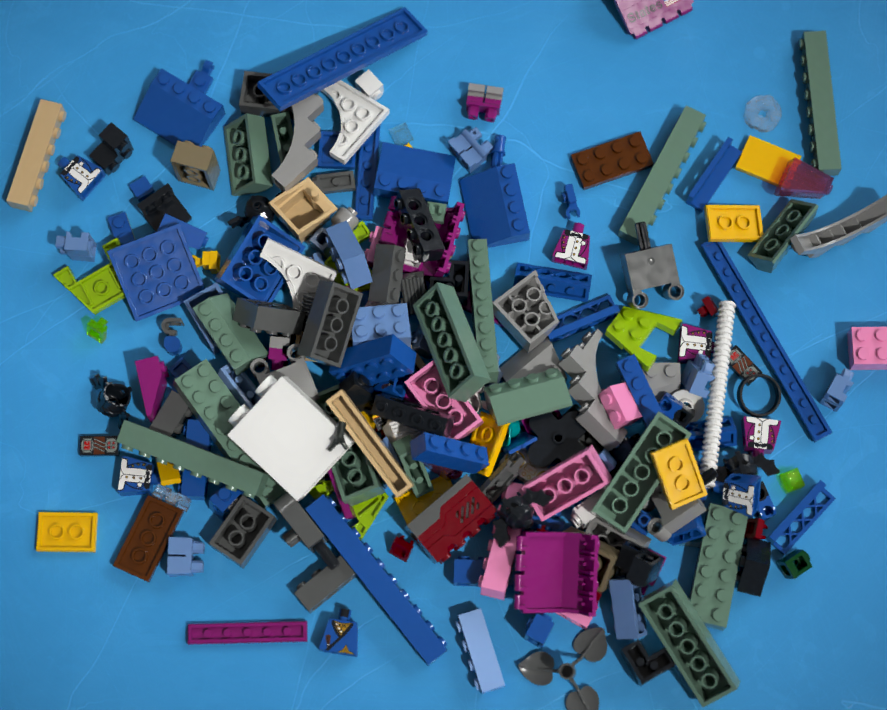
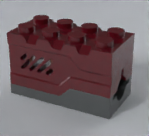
(451, 520)

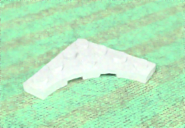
(358, 116)
(298, 270)

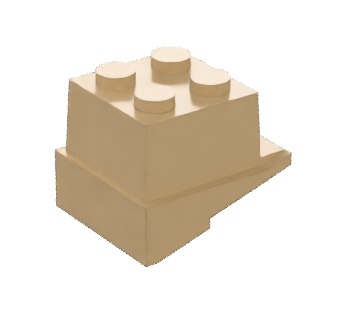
(303, 209)

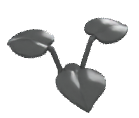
(539, 668)

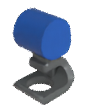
(171, 342)

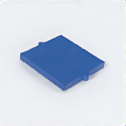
(519, 442)

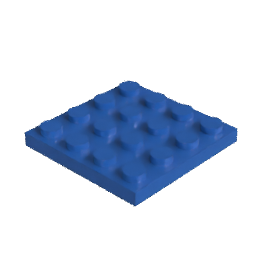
(156, 271)

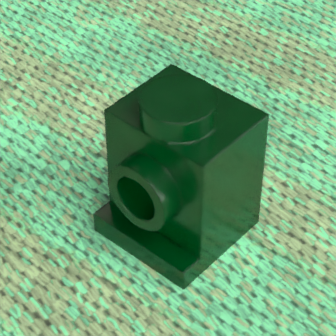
(792, 570)

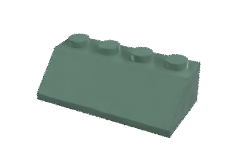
(248, 155)
(776, 240)
(234, 342)
(527, 396)

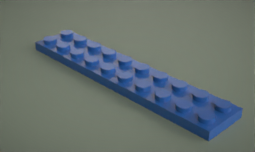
(341, 59)

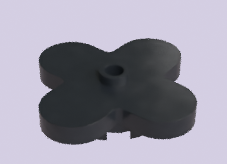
(546, 448)

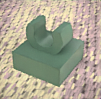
(437, 211)

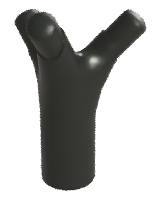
(339, 437)

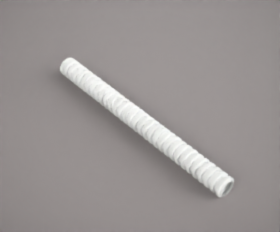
(717, 389)

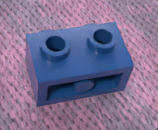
(538, 629)

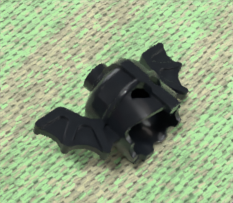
(250, 211)
(111, 399)
(745, 465)
(518, 513)

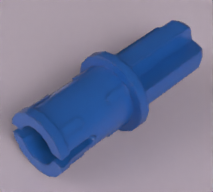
(498, 150)

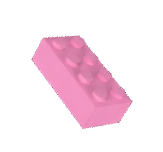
(867, 348)
(430, 392)
(569, 481)

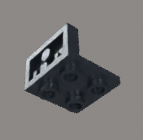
(163, 202)

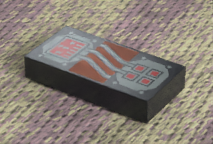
(742, 365)
(99, 446)

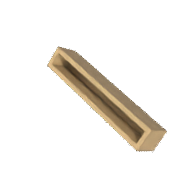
(36, 155)
(370, 443)

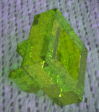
(97, 330)
(791, 480)

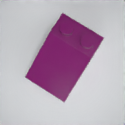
(153, 384)

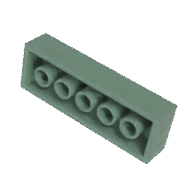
(451, 342)
(353, 471)
(637, 475)
(717, 565)
(689, 643)

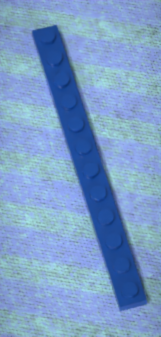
(767, 340)

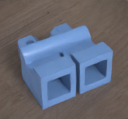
(469, 150)
(77, 248)
(697, 374)
(838, 387)
(181, 557)

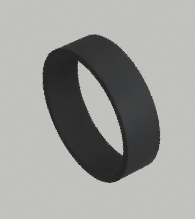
(777, 392)

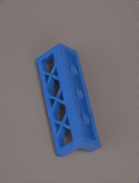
(713, 176)
(558, 287)
(584, 323)
(728, 434)
(798, 510)

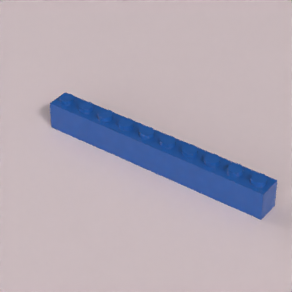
(376, 580)

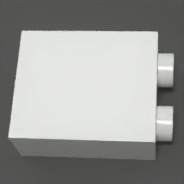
(288, 436)

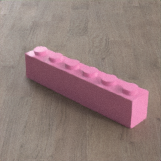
(500, 560)

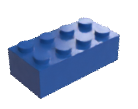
(377, 360)

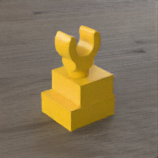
(209, 261)

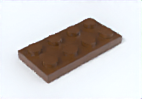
(611, 160)
(148, 538)

